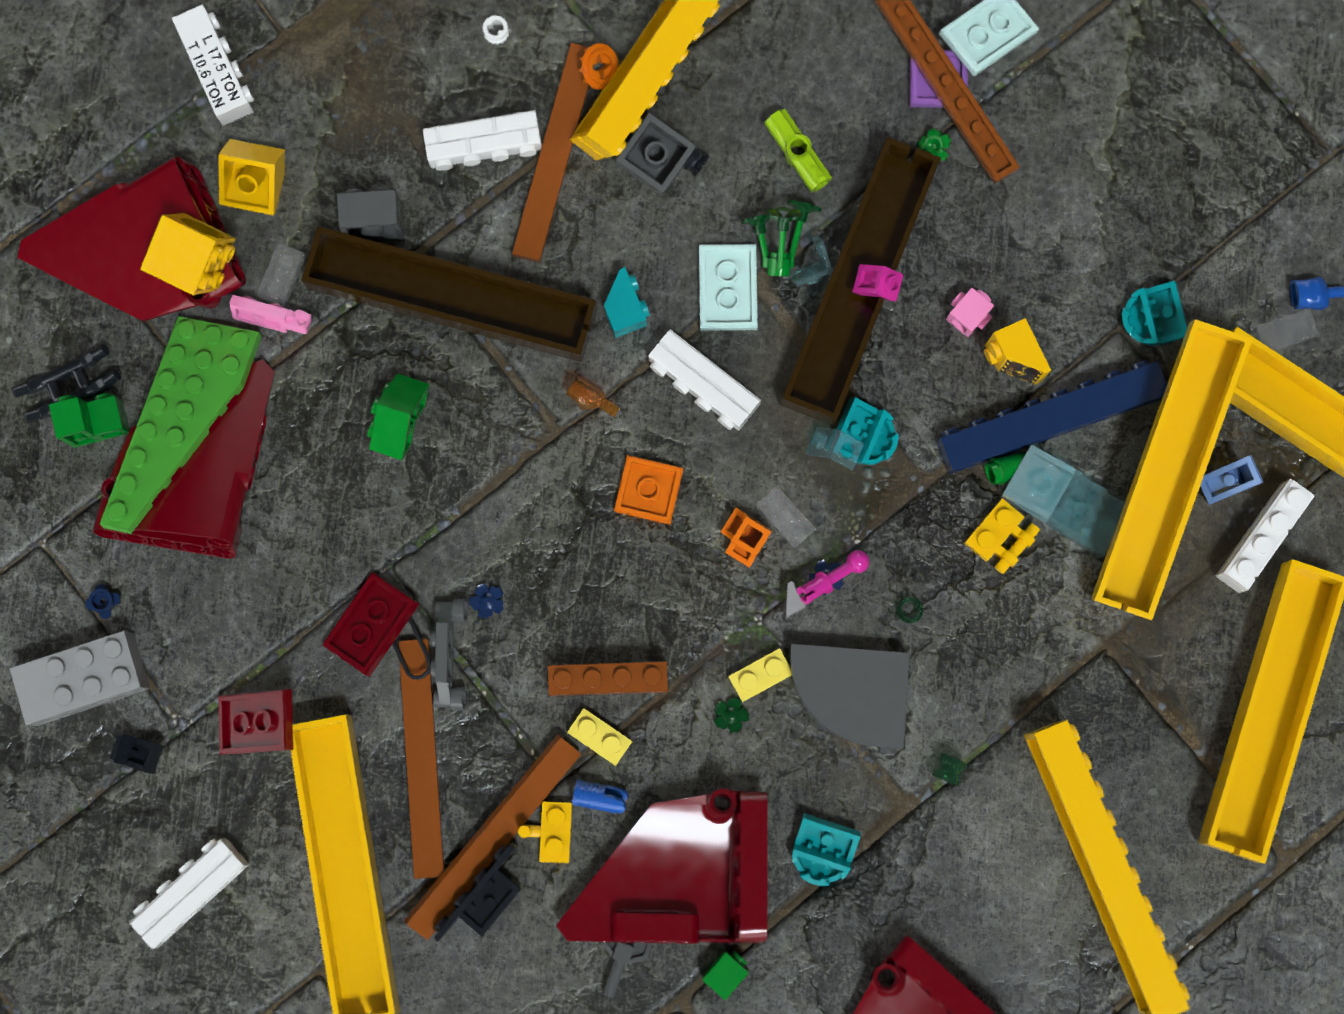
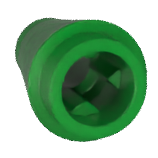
(1002, 468)

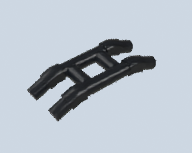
(76, 368)

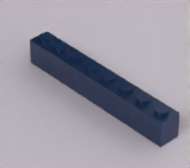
(1053, 417)

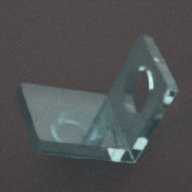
(815, 272)
(828, 444)

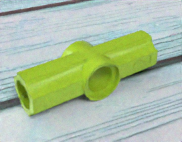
(789, 136)

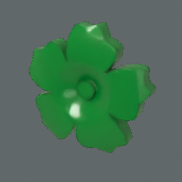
(935, 143)

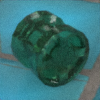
(950, 769)

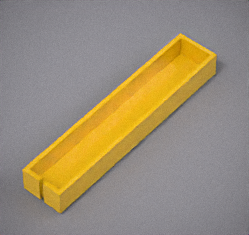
(641, 76)
(1292, 404)
(1171, 468)
(1273, 711)
(343, 868)
(1106, 869)

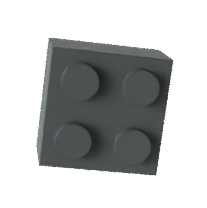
(655, 155)
(371, 214)

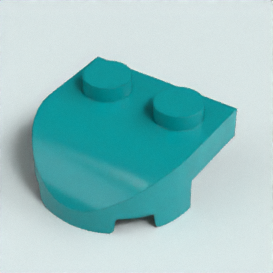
(1155, 315)
(871, 428)
(824, 850)

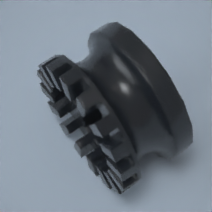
(695, 161)

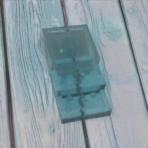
(1065, 500)

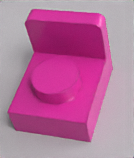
(878, 282)

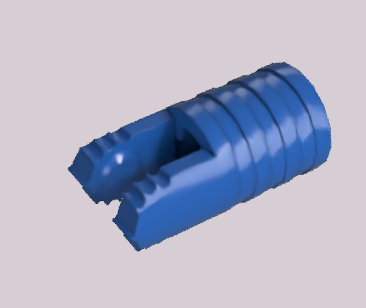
(599, 797)

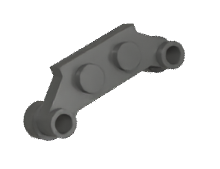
(442, 666)

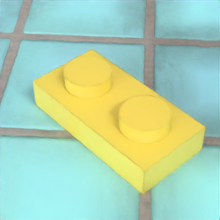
(760, 675)
(599, 737)

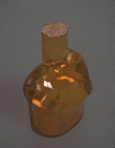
(590, 397)

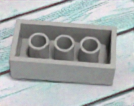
(79, 678)

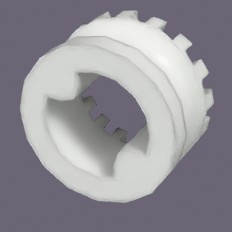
(502, 34)

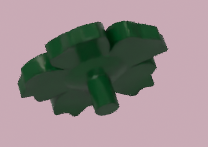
(730, 715)

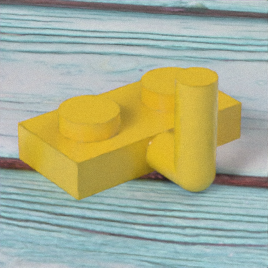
(553, 832)

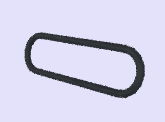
(414, 677)

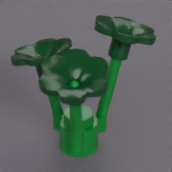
(780, 262)

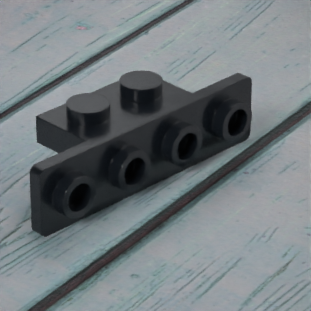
(486, 900)

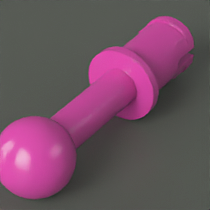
(823, 583)

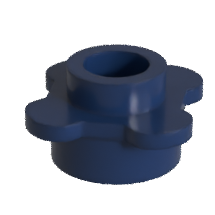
(95, 598)

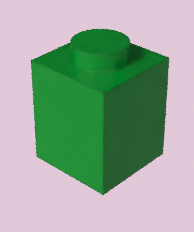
(726, 973)

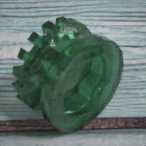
(918, 606)

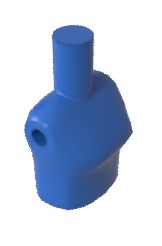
(1313, 293)

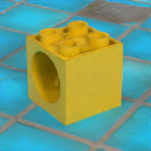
(188, 254)

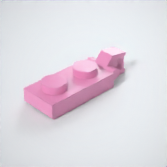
(269, 315)

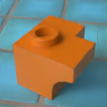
(746, 536)

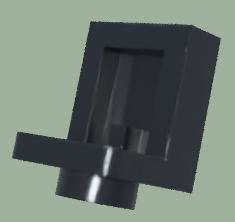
(136, 753)

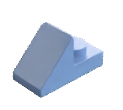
(1230, 480)

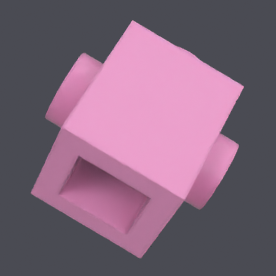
(970, 311)

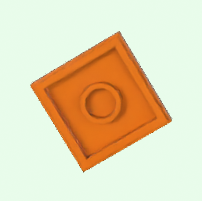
(648, 490)

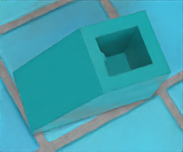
(623, 307)

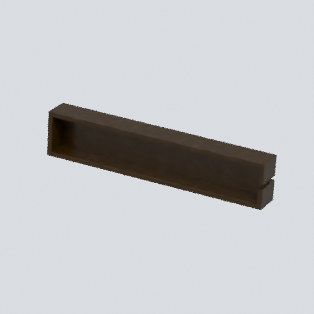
(449, 294)
(844, 317)

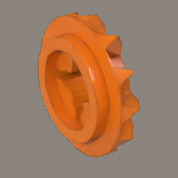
(596, 54)

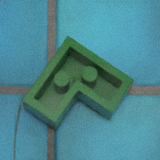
(396, 416)
(88, 422)

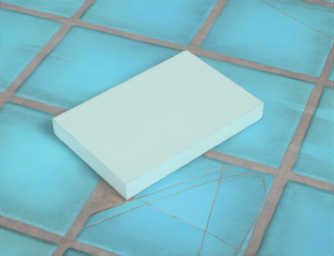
(988, 33)
(728, 287)

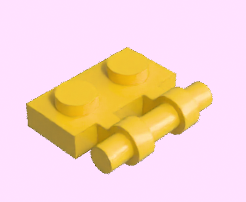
(995, 530)

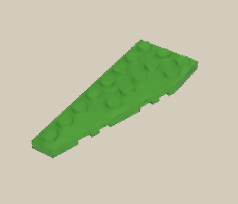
(192, 388)

